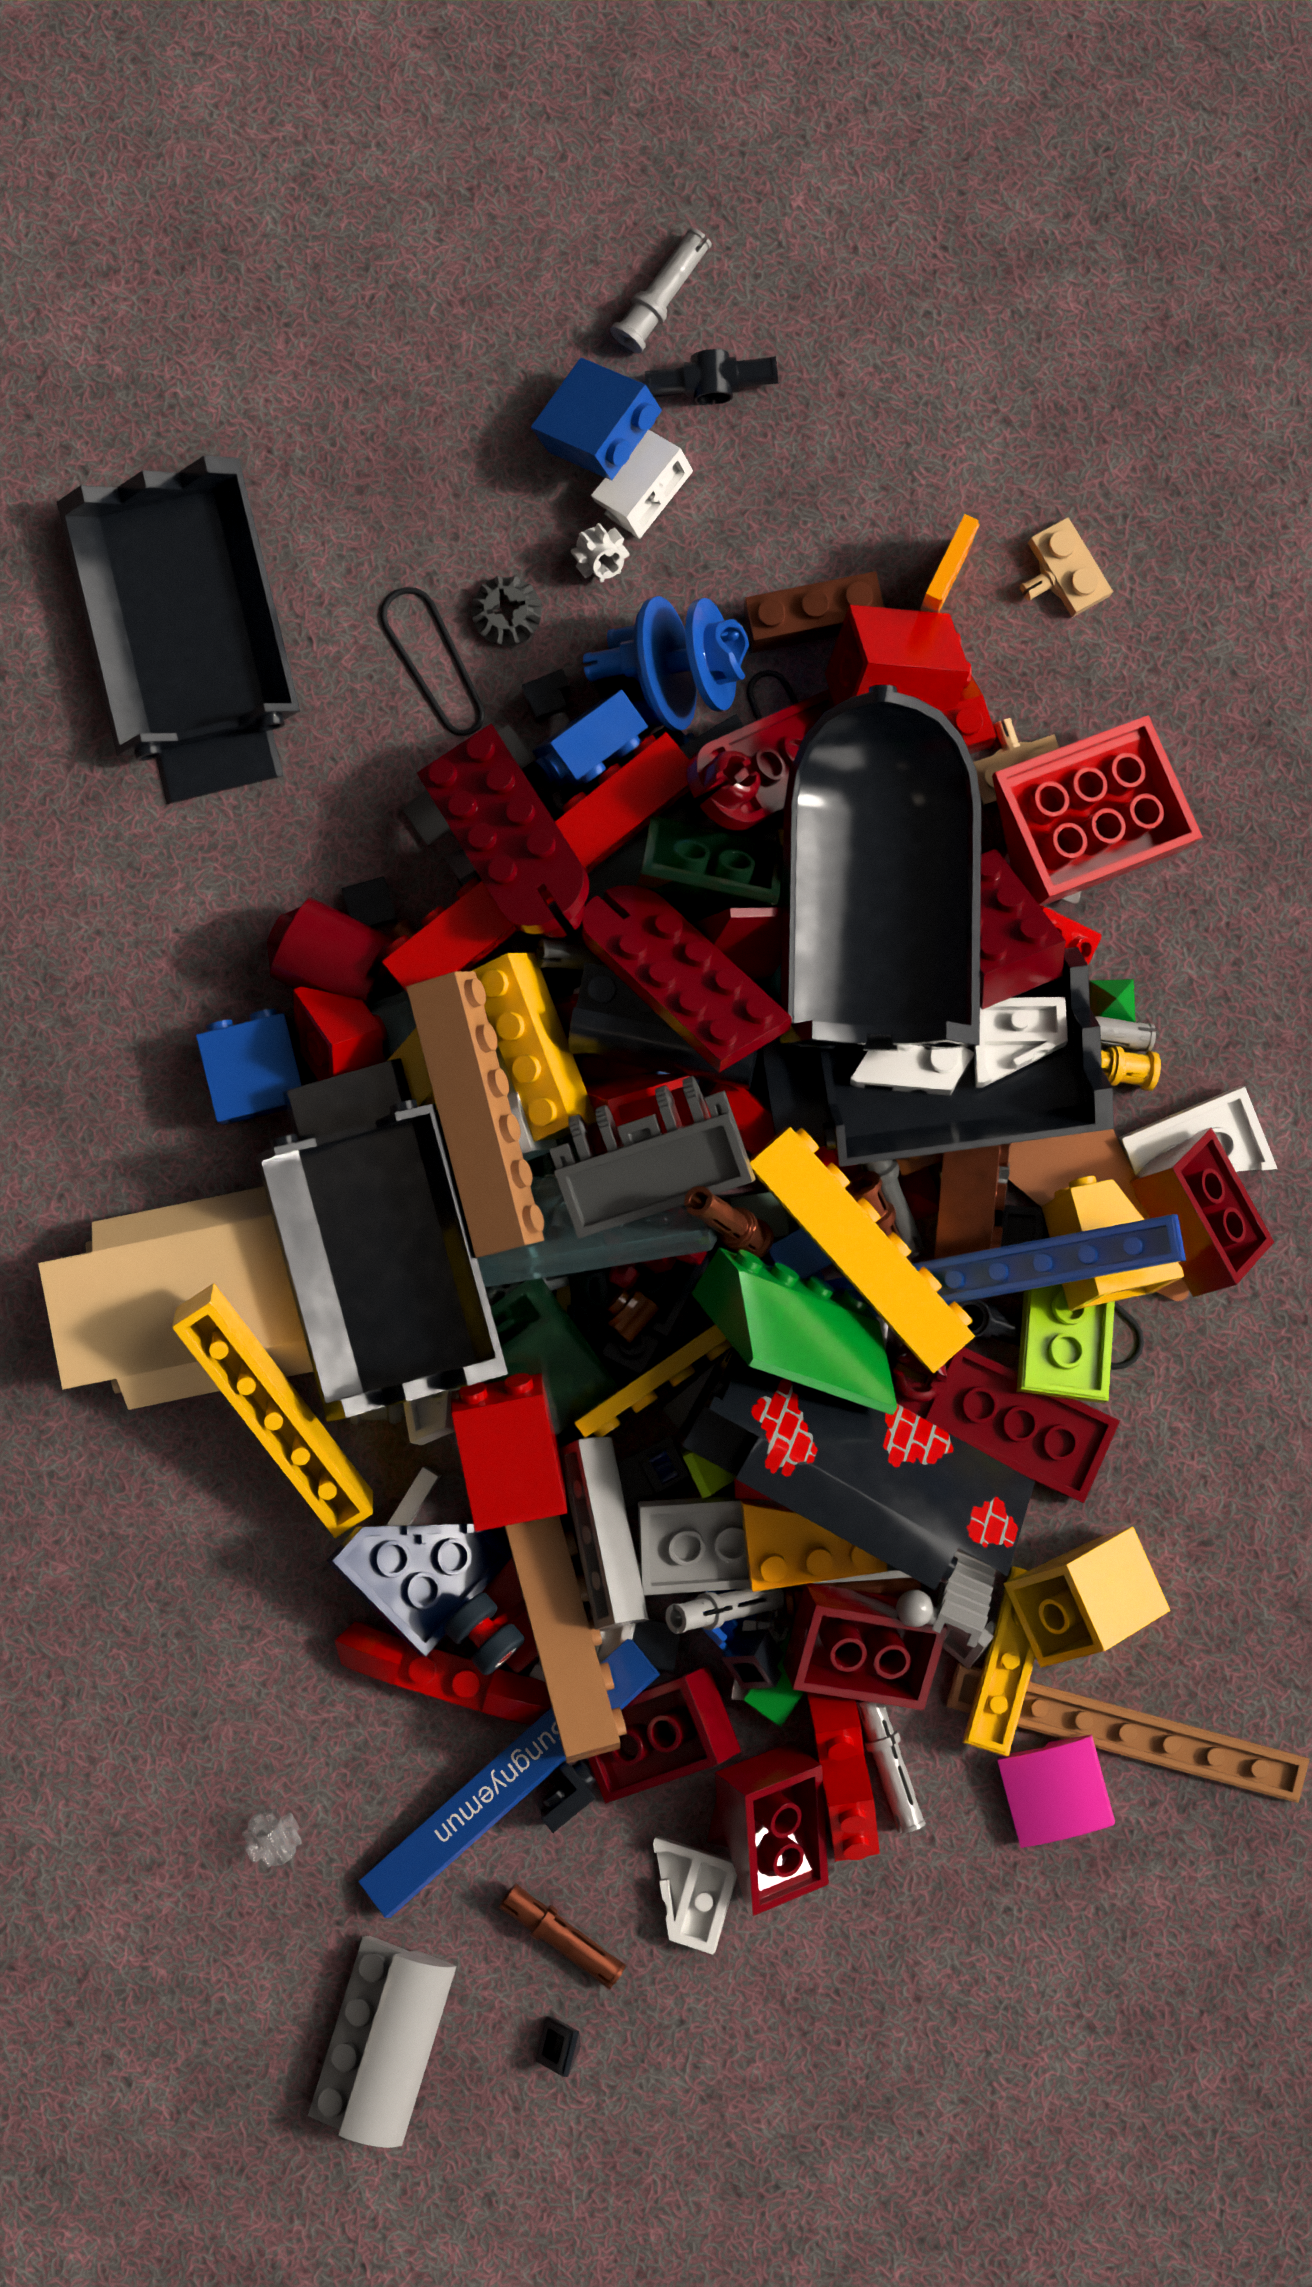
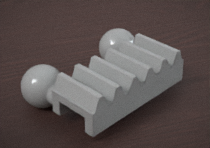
(960, 1602)

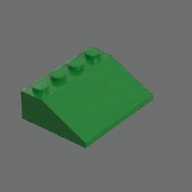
(798, 1328)

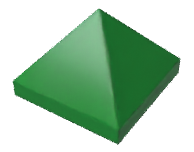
(1113, 999)

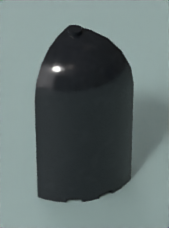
(882, 880)

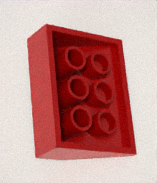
(1092, 811)

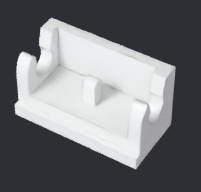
(643, 484)

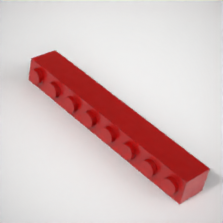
(593, 828)

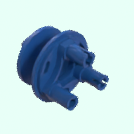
(675, 660)

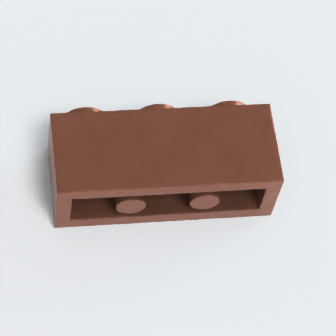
(806, 611)
(970, 1200)

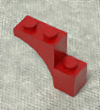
(845, 1776)

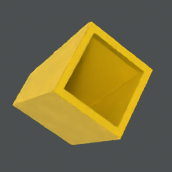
(1093, 1206)

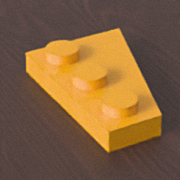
(794, 1551)

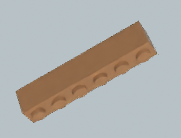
(476, 1113)
(565, 1638)

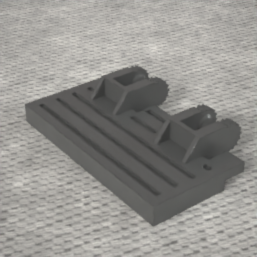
(653, 1166)

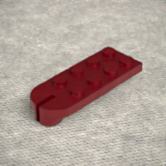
(753, 765)
(507, 833)
(681, 975)
(1035, 1434)

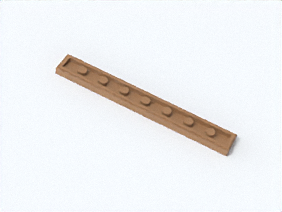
(1148, 1737)

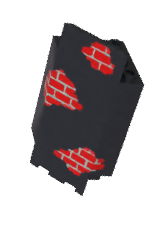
(860, 1472)

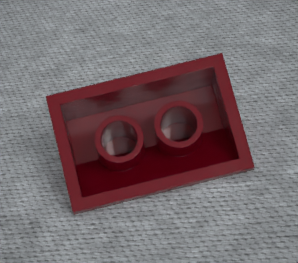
(1215, 1213)

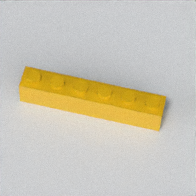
(860, 1249)
(273, 1410)

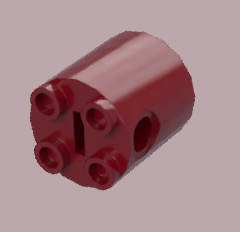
(327, 951)

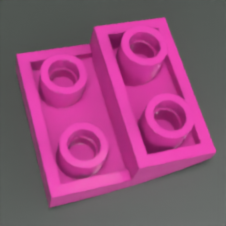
(1056, 1791)

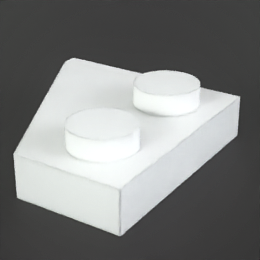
(914, 1069)

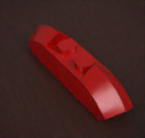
(442, 1674)

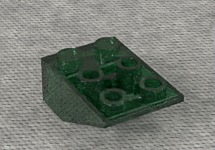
(543, 1339)

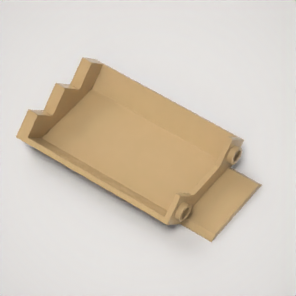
(119, 1298)

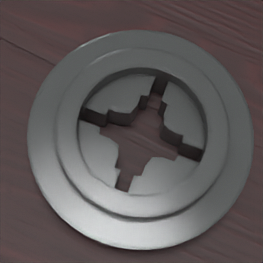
(495, 627)

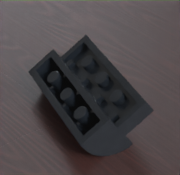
(623, 1029)

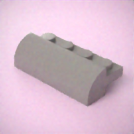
(602, 1533)
(381, 2043)

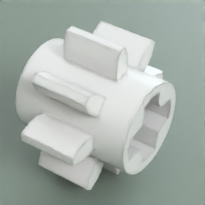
(600, 552)

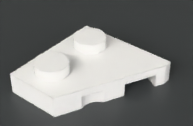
(1018, 1035)
(695, 1892)

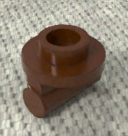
(630, 1313)

